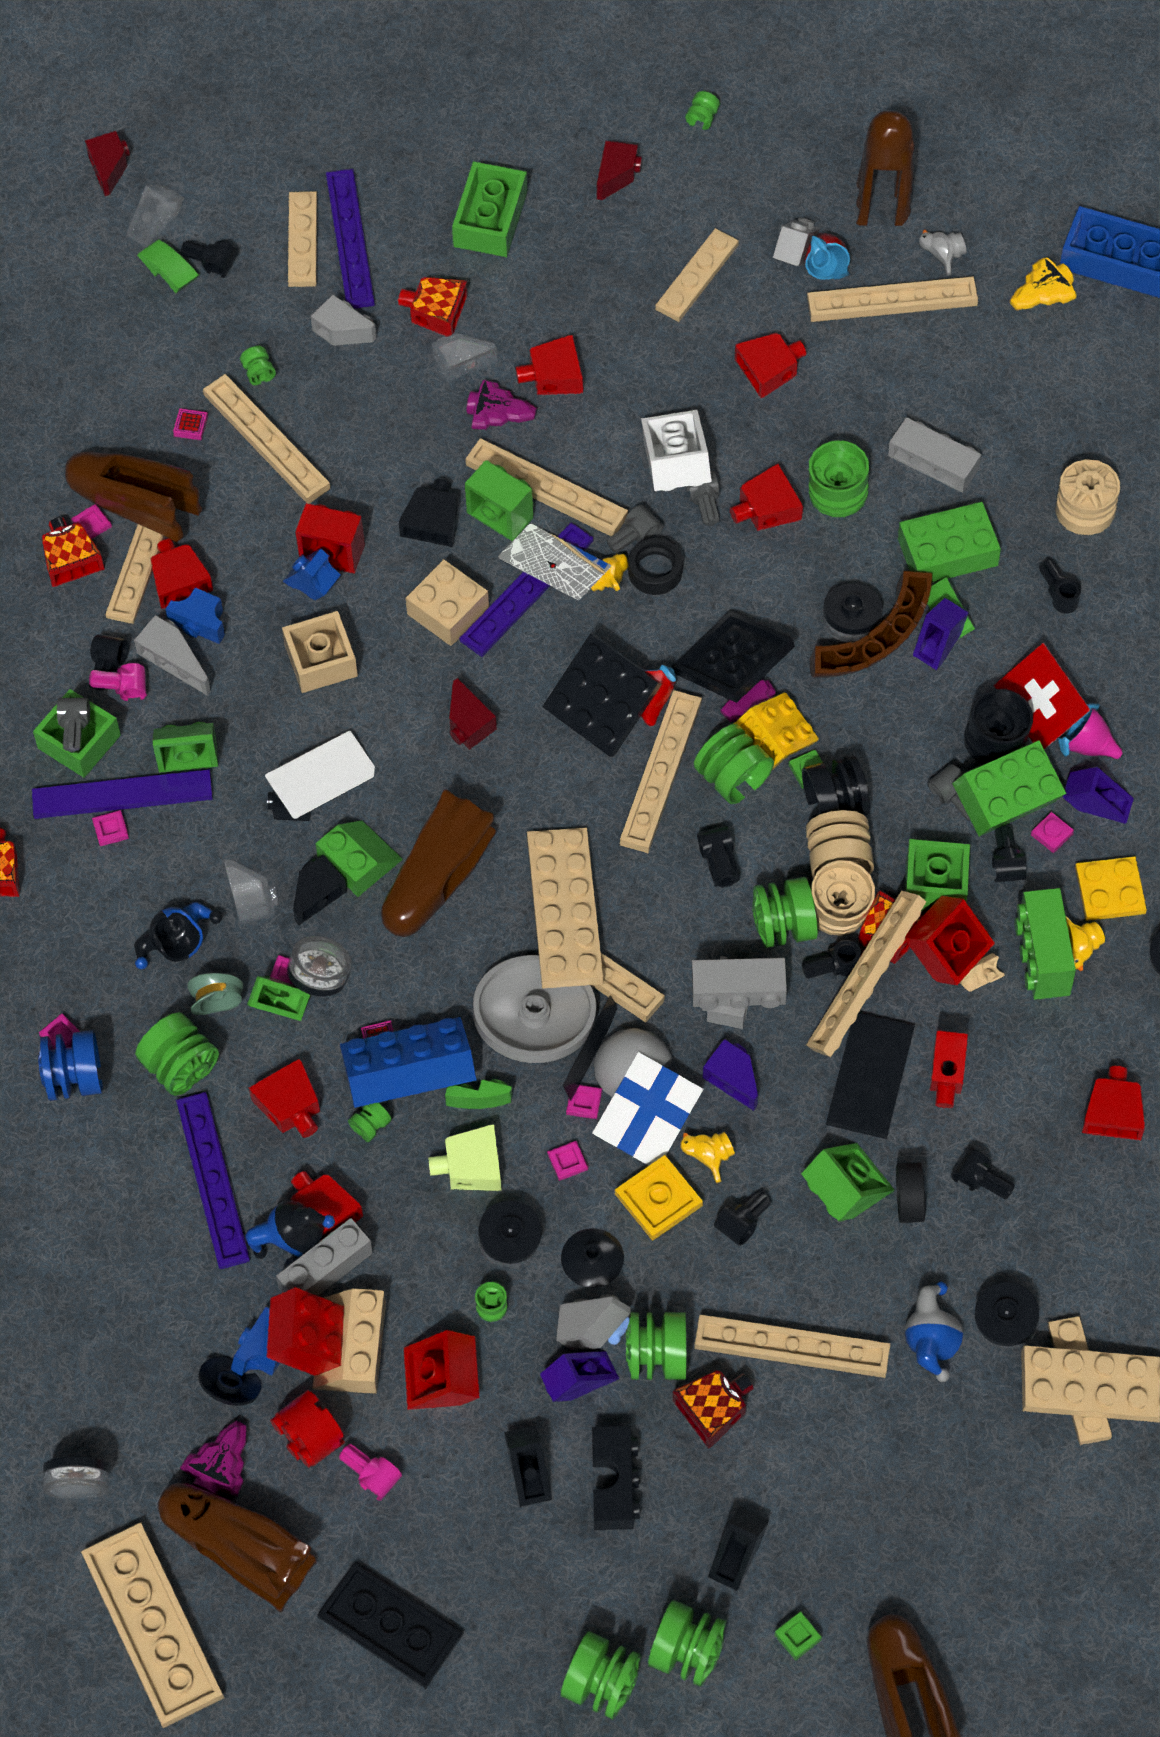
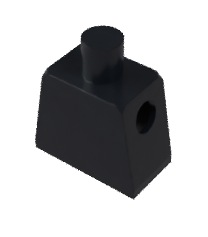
(431, 515)

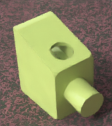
(470, 1160)

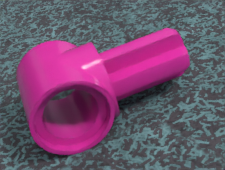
(127, 681)
(375, 1474)

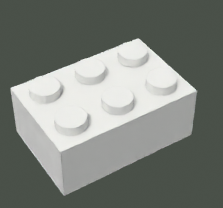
(676, 450)

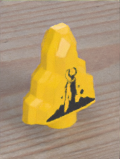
(1045, 286)

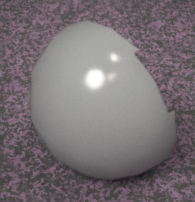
(620, 1051)

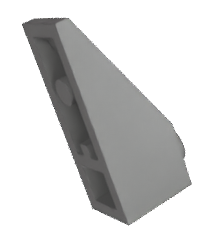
(167, 648)

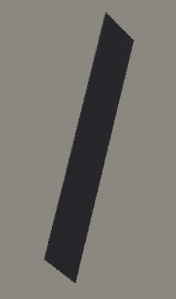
(590, 1048)

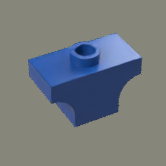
(312, 574)
(198, 615)
(253, 1348)

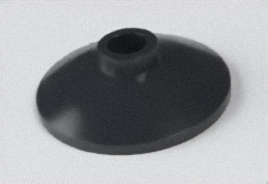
(597, 1270)
(227, 1386)

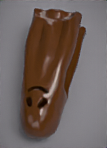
(889, 148)
(140, 490)
(437, 864)
(239, 1541)
(901, 1659)

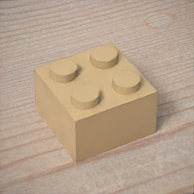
(447, 602)
(319, 651)

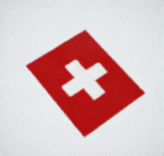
(1049, 694)

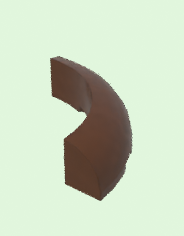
(850, 657)

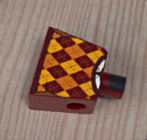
(713, 1404)

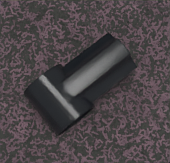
(717, 849)

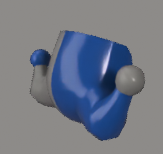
(933, 1332)

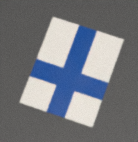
(647, 1110)

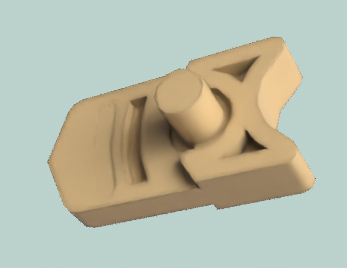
(982, 973)

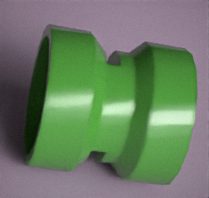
(702, 109)
(256, 362)
(369, 1121)
(487, 1296)

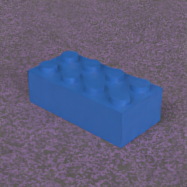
(1114, 251)
(407, 1061)

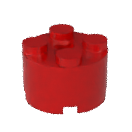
(309, 1429)

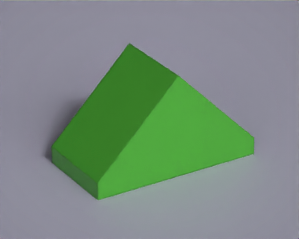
(278, 997)

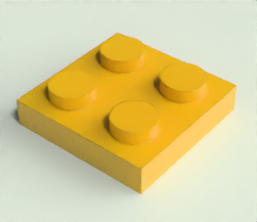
(1110, 888)
(658, 1197)

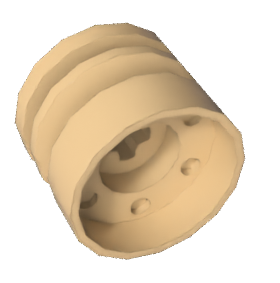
(1087, 497)
(839, 837)
(847, 882)

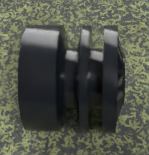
(997, 725)
(842, 789)

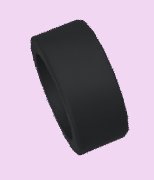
(658, 585)
(910, 1192)

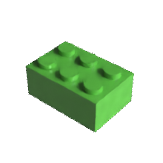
(489, 209)
(950, 542)
(1009, 788)
(1045, 944)

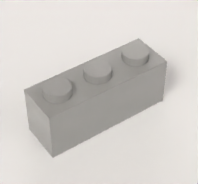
(934, 454)
(739, 983)
(327, 1260)

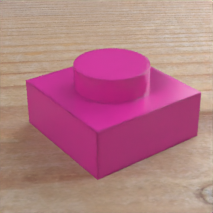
(1052, 832)

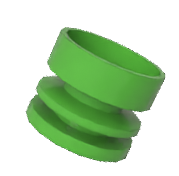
(841, 465)
(732, 759)
(785, 912)
(176, 1053)
(657, 1345)
(687, 1643)
(601, 1675)

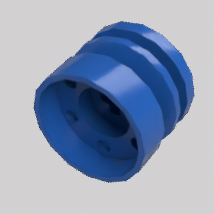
(70, 1065)

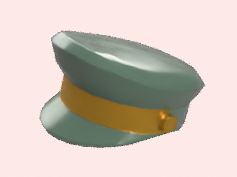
(215, 992)

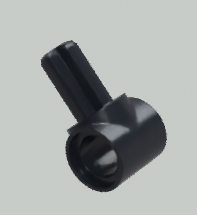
(214, 257)
(1061, 586)
(108, 653)
(1008, 860)
(832, 961)
(976, 1171)
(739, 1221)

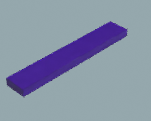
(350, 238)
(514, 601)
(122, 794)
(212, 1180)

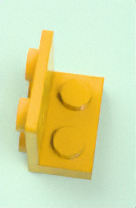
(778, 727)

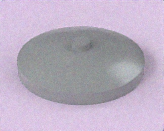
(530, 1020)

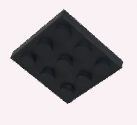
(733, 656)
(602, 695)

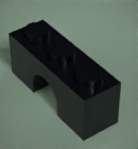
(614, 1450)

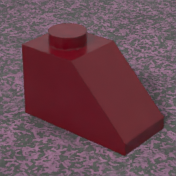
(107, 159)
(617, 168)
(469, 717)

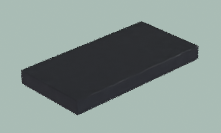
(870, 1075)
(390, 1625)

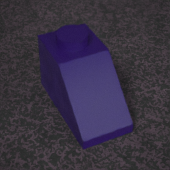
(940, 632)
(1098, 795)
(732, 1073)
(577, 1375)

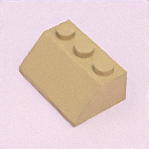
(360, 1343)

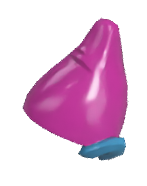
(1090, 737)

